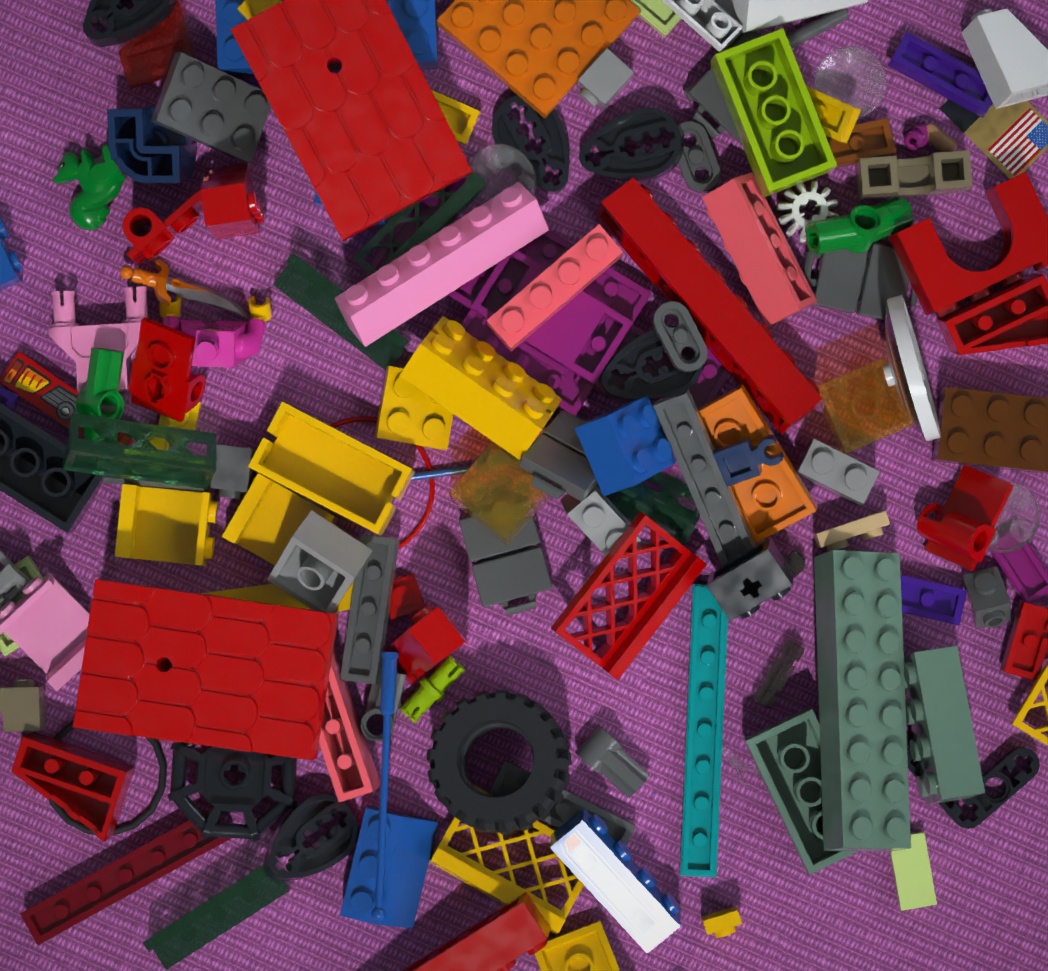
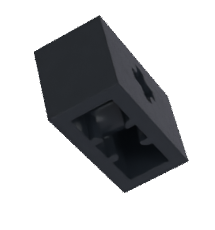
(759, 563)

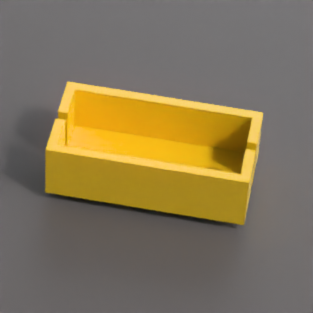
(481, 387)
(332, 469)

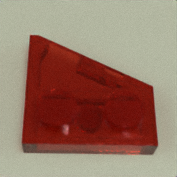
(151, 54)

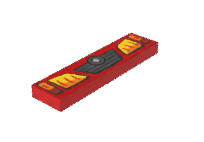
(46, 392)

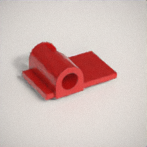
(161, 232)
(162, 371)
(967, 520)

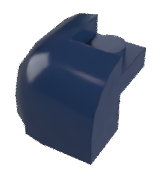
(147, 149)

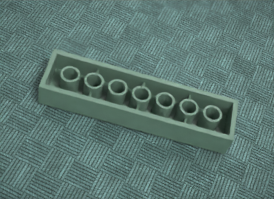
(862, 701)

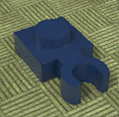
(742, 460)

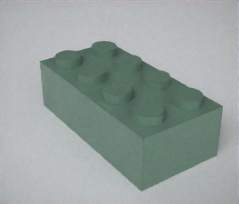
(941, 726)
(790, 768)

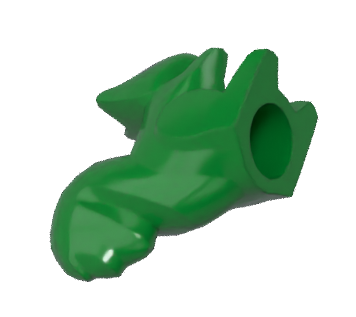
(100, 184)

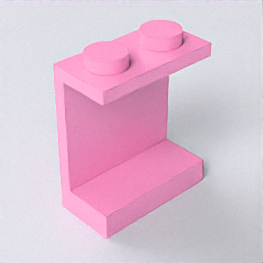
(48, 628)

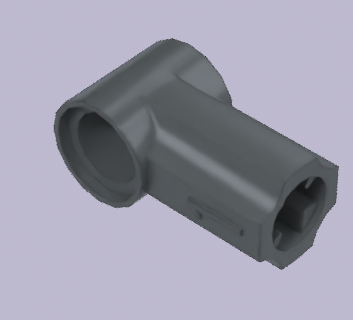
(373, 706)
(606, 756)

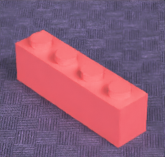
(759, 249)
(555, 287)
(344, 742)

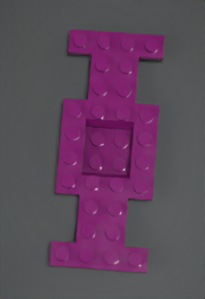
(579, 336)

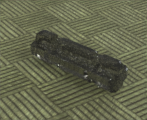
(778, 673)

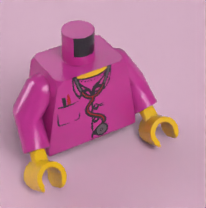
(221, 341)

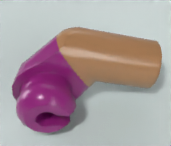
(927, 136)

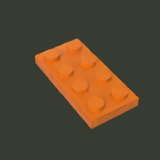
(776, 495)

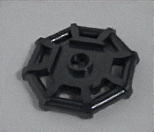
(229, 798)

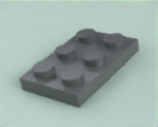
(212, 108)

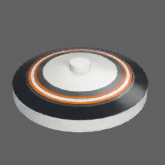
(907, 369)

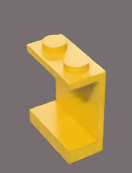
(269, 518)
(165, 525)

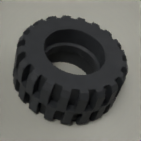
(458, 735)

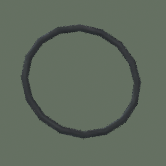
(141, 818)

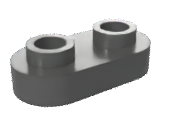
(698, 157)
(679, 337)

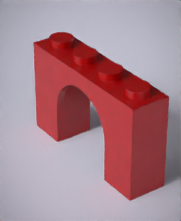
(943, 283)

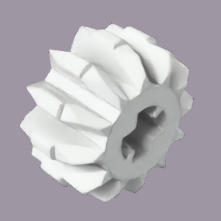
(799, 202)

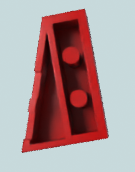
(230, 202)
(1000, 320)
(426, 642)
(76, 779)

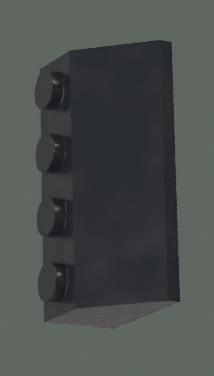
(35, 474)

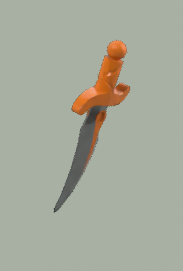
(186, 290)

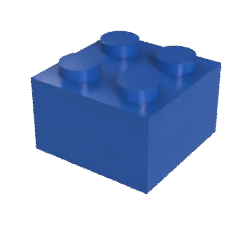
(625, 445)

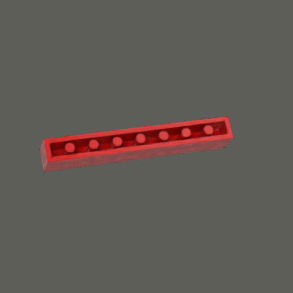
(719, 315)

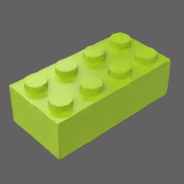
(773, 112)

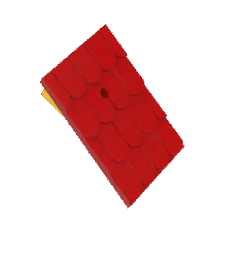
(364, 133)
(205, 669)

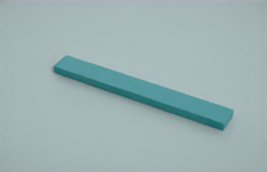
(703, 735)

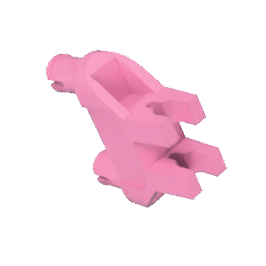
(79, 340)

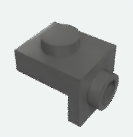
(987, 598)

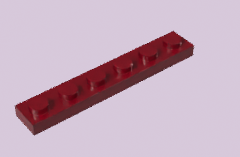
(118, 880)

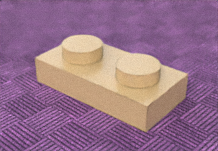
(868, 527)

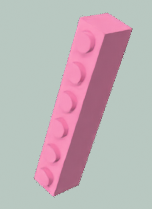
(442, 263)

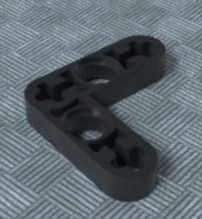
(984, 804)

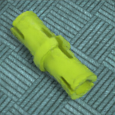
(432, 689)

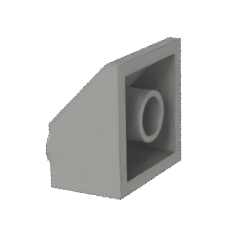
(319, 564)

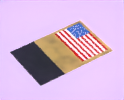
(1008, 135)

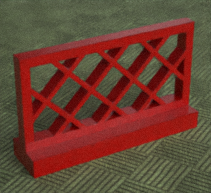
(646, 609)

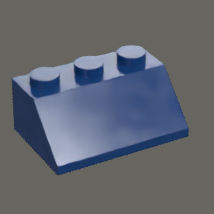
(405, 866)

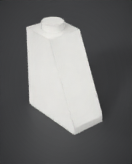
(1007, 57)

